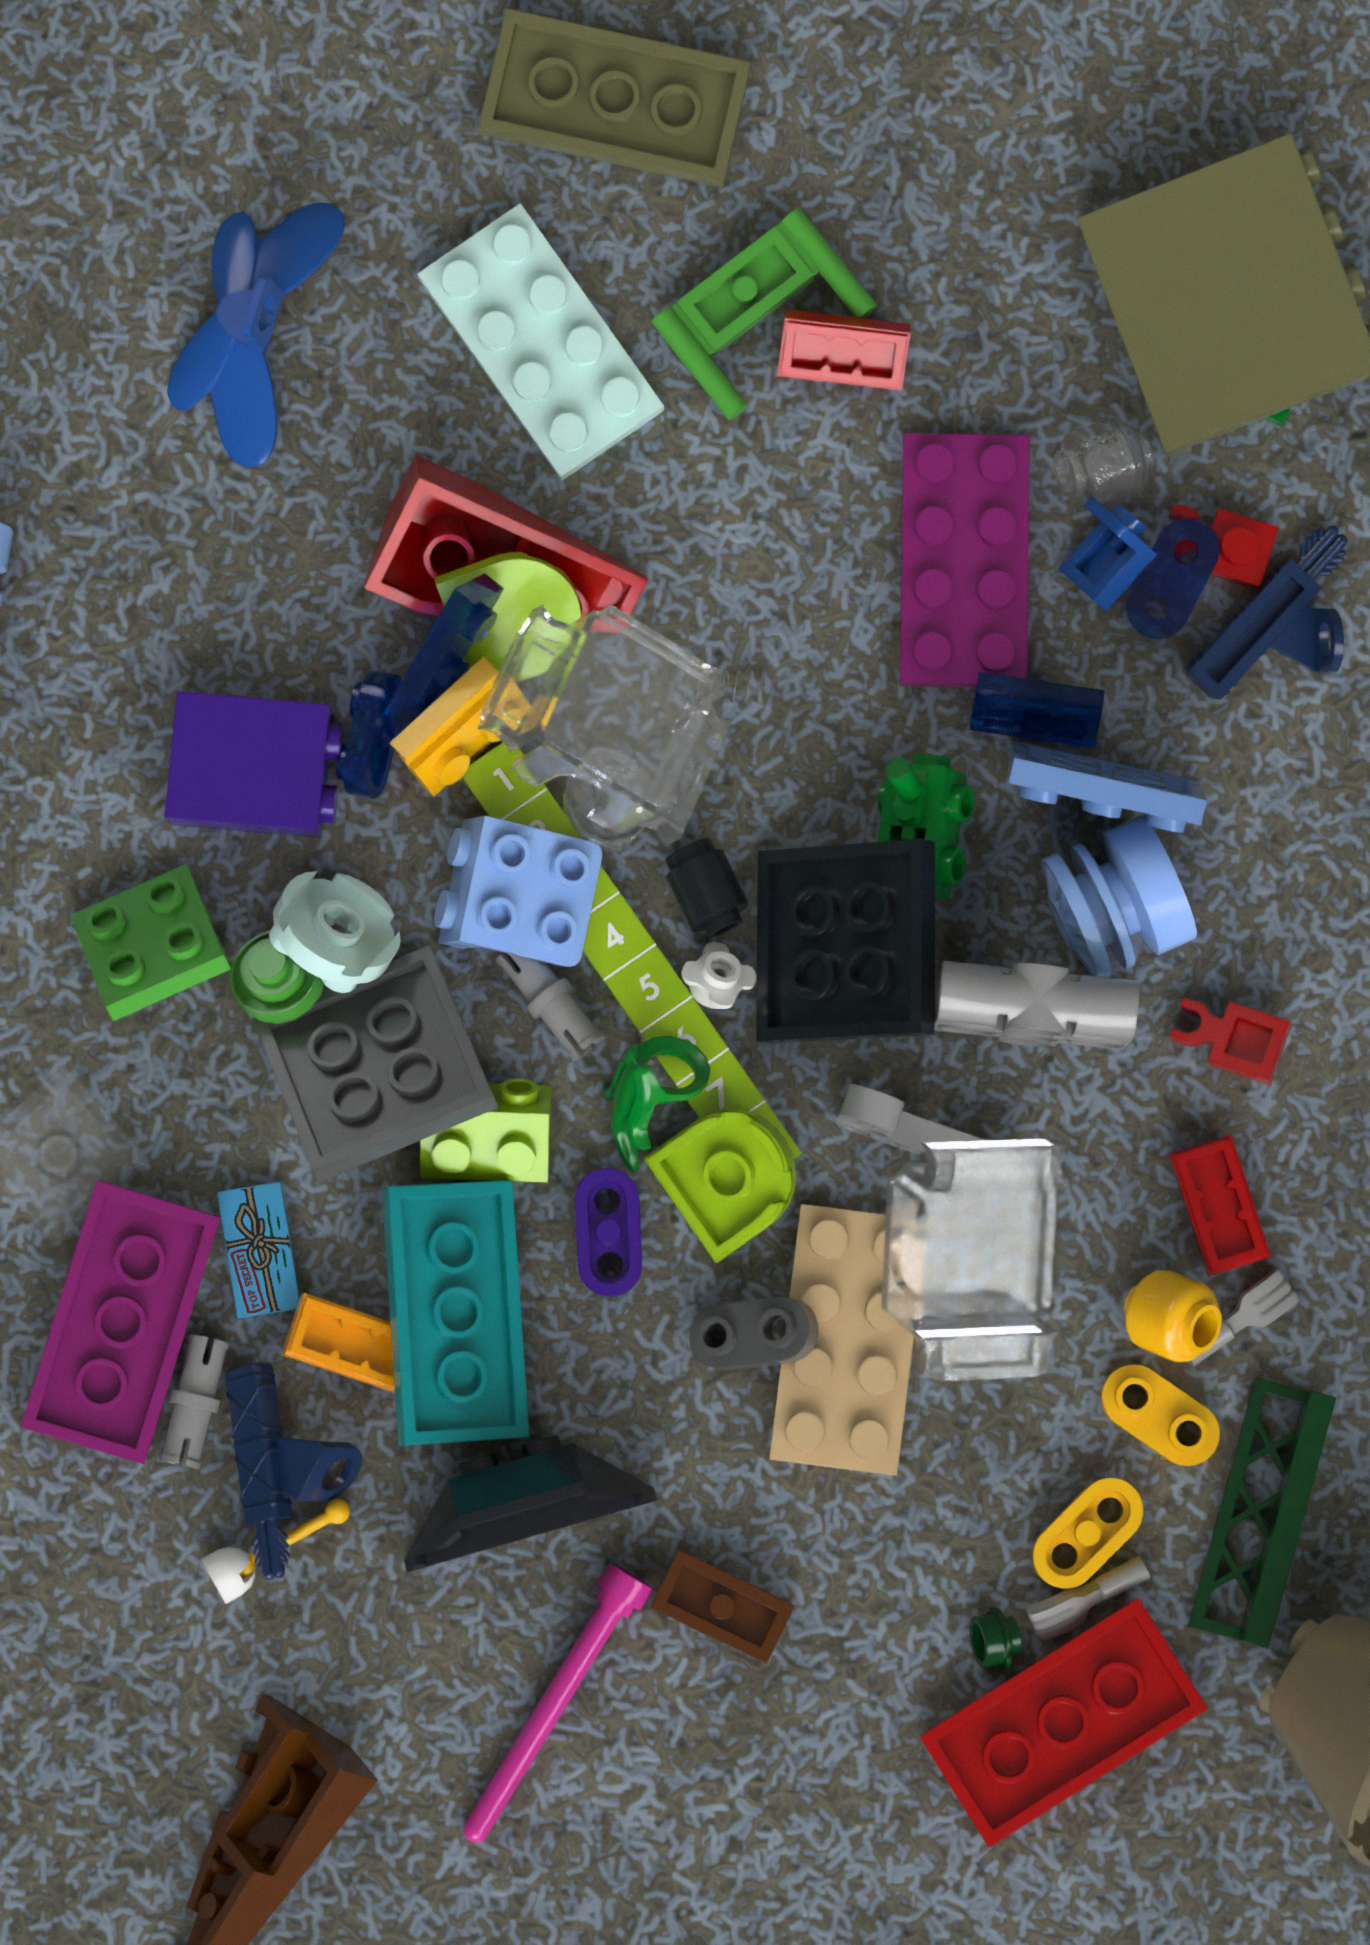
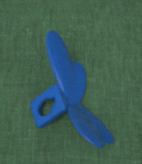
(230, 346)

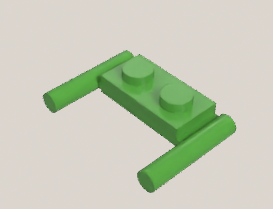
(746, 293)

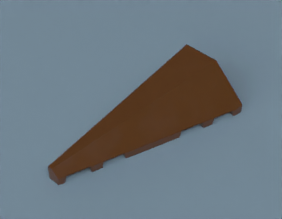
(288, 1810)

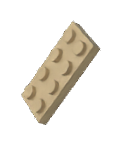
(851, 1390)

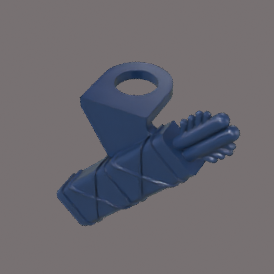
(1279, 619)
(277, 1467)

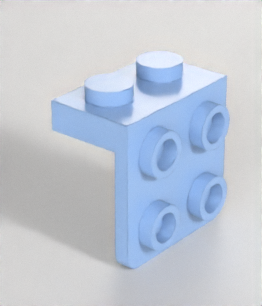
(518, 891)

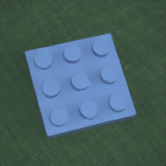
(1105, 786)

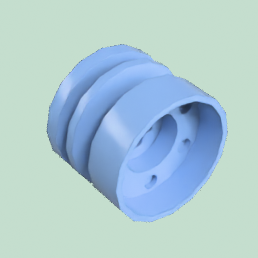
(1119, 898)

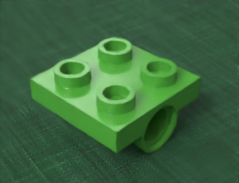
(150, 942)

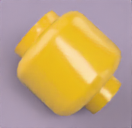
(1172, 1316)

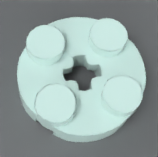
(340, 959)

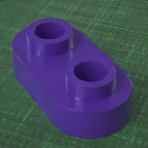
(608, 1232)

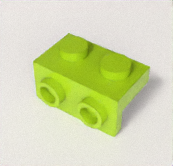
(498, 1144)

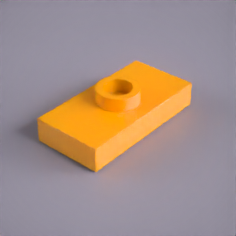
(341, 1341)

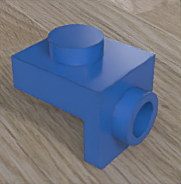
(1109, 555)

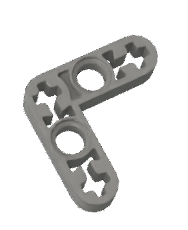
(884, 1120)

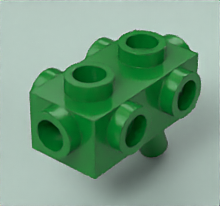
(928, 803)

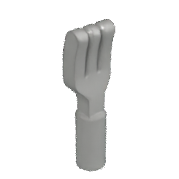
(1255, 1307)
(1070, 1607)

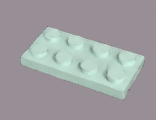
(540, 342)

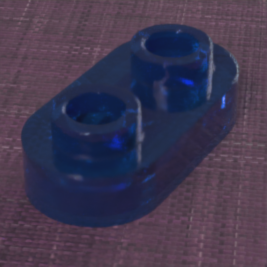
(1173, 579)
(368, 755)

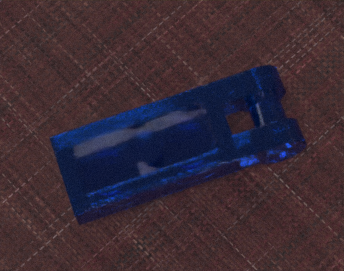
(441, 657)

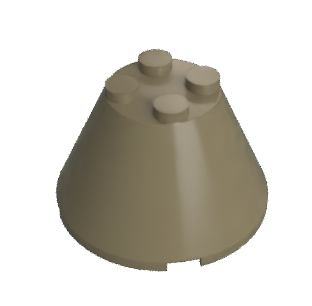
(1325, 1720)

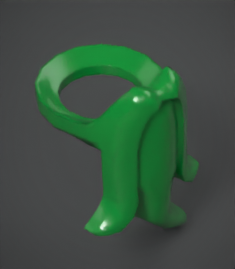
(638, 1090)

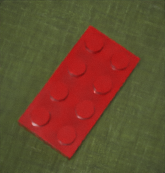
(1063, 1722)

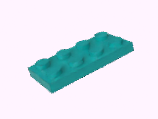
(455, 1312)

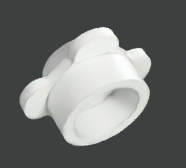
(712, 989)

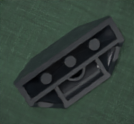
(522, 1499)

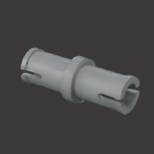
(552, 1002)
(194, 1401)

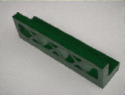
(1285, 1520)

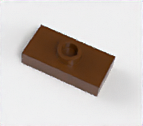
(722, 1606)

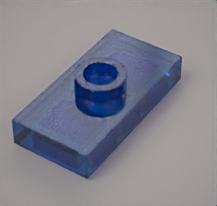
(1036, 710)

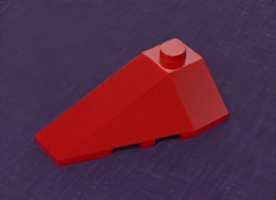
(451, 522)

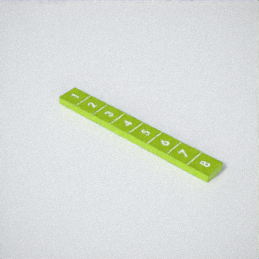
(626, 952)

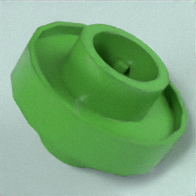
(271, 983)

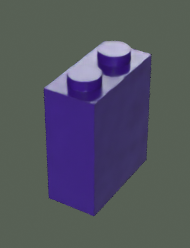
(252, 765)

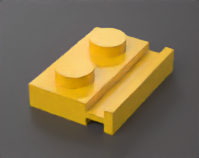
(445, 735)

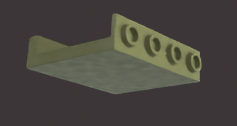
(1231, 293)

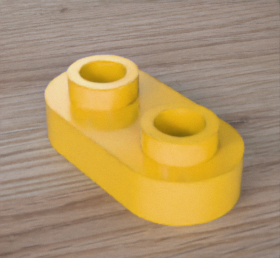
(1160, 1415)
(1087, 1533)

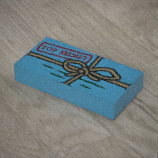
(259, 1250)

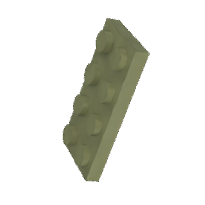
(614, 98)

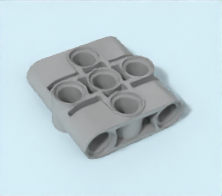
(1036, 1005)

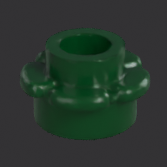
(994, 1639)

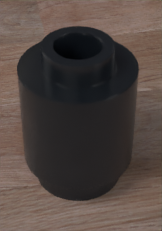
(706, 888)

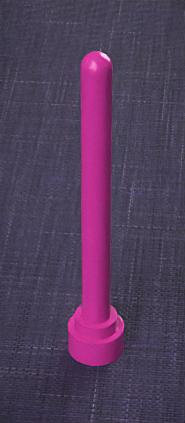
(617, 1598)

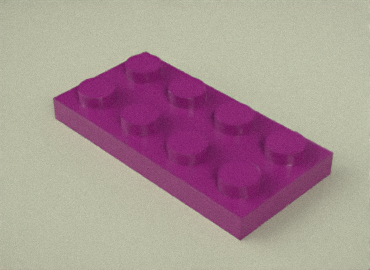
(964, 558)
(120, 1322)

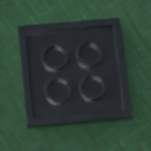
(846, 942)

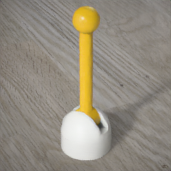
(234, 1569)

